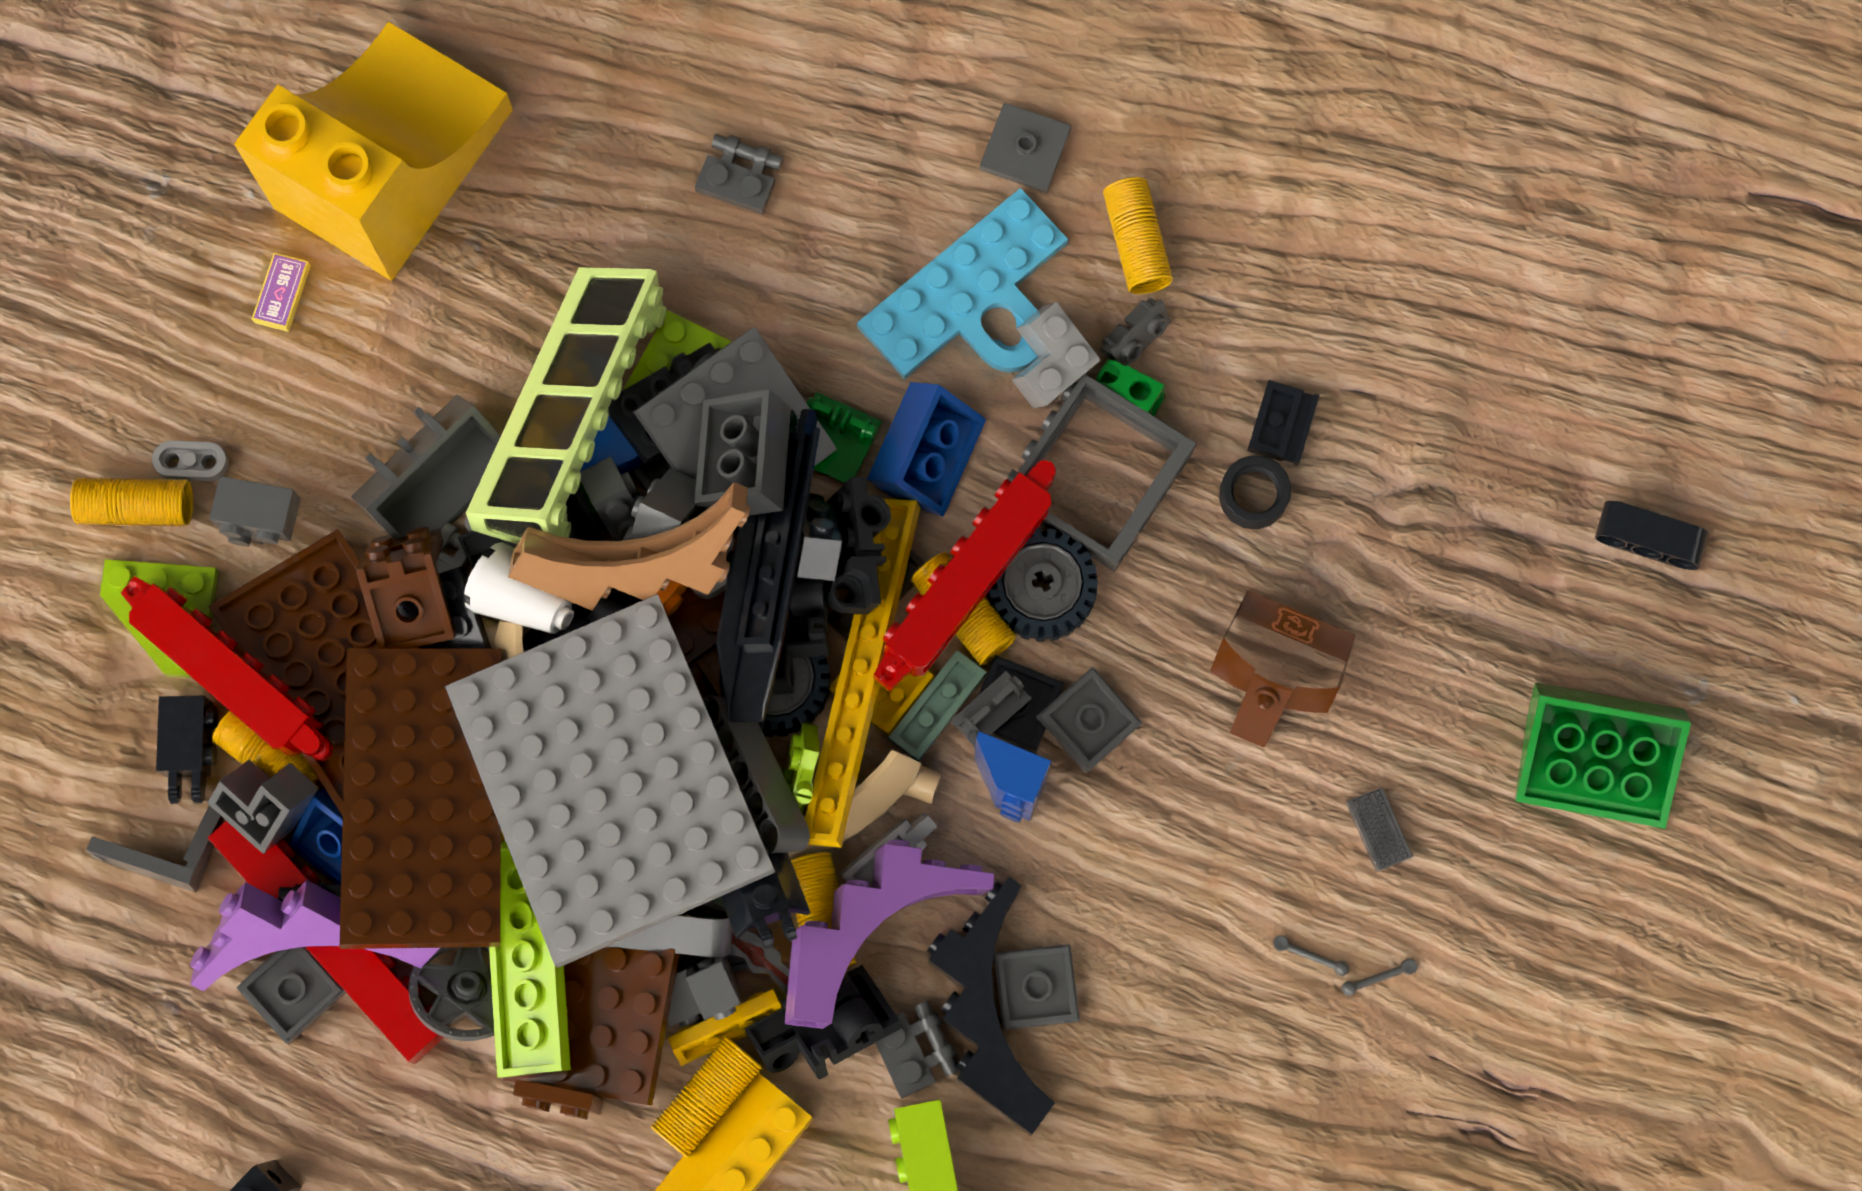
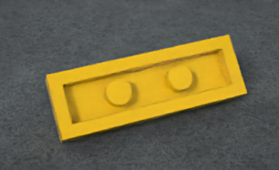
(701, 1039)

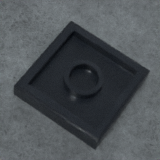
(1023, 727)

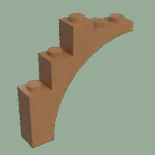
(641, 566)

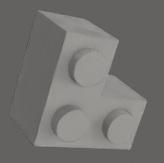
(1060, 352)

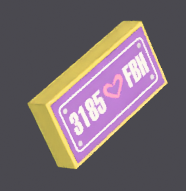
(281, 292)

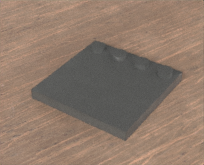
(738, 368)

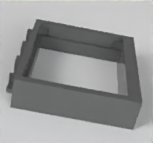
(1138, 419)

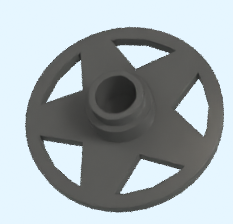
(460, 992)

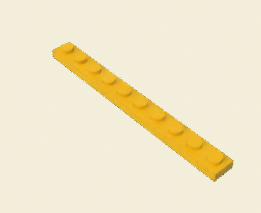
(857, 688)

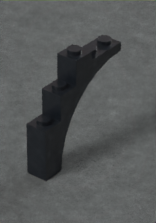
(968, 962)

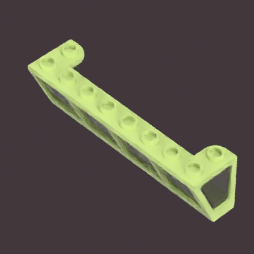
(566, 402)

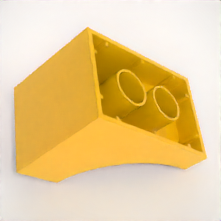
(375, 147)

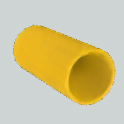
(1141, 242)
(141, 501)
(984, 630)
(242, 742)
(818, 886)
(706, 1097)

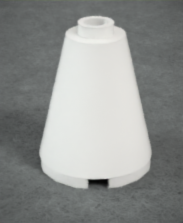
(509, 600)

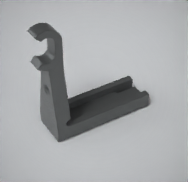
(185, 877)

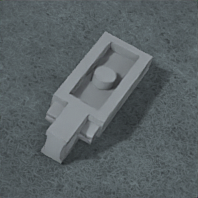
(913, 832)

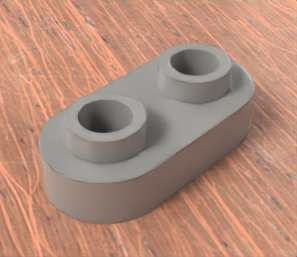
(192, 461)

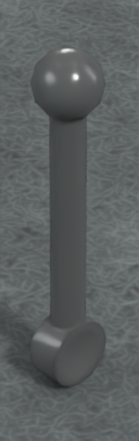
(1281, 943)
(1407, 967)

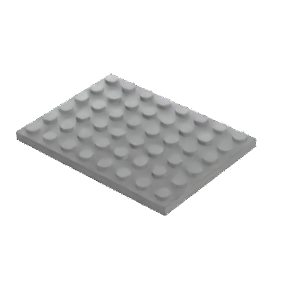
(608, 781)

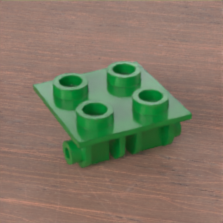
(850, 433)

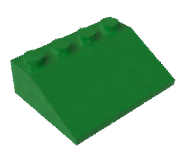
(1601, 755)

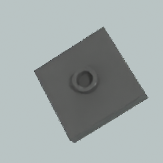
(1025, 147)
(1089, 720)
(1036, 987)
(291, 991)

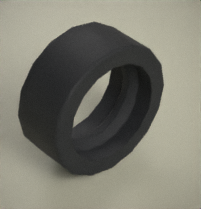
(1267, 467)

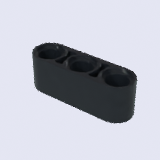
(1651, 535)

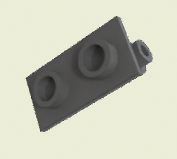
(1147, 323)
(991, 707)

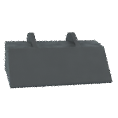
(432, 472)

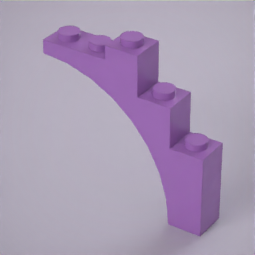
(262, 924)
(823, 954)

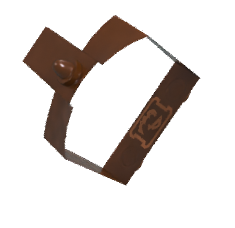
(1263, 698)

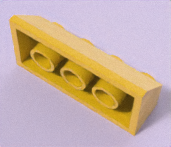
(742, 1143)

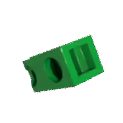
(1132, 386)

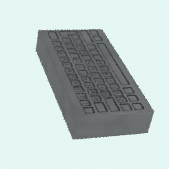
(1379, 829)

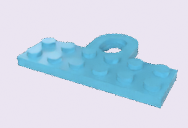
(962, 285)

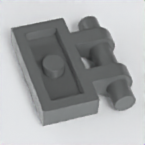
(734, 183)
(903, 1055)

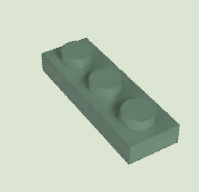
(937, 706)

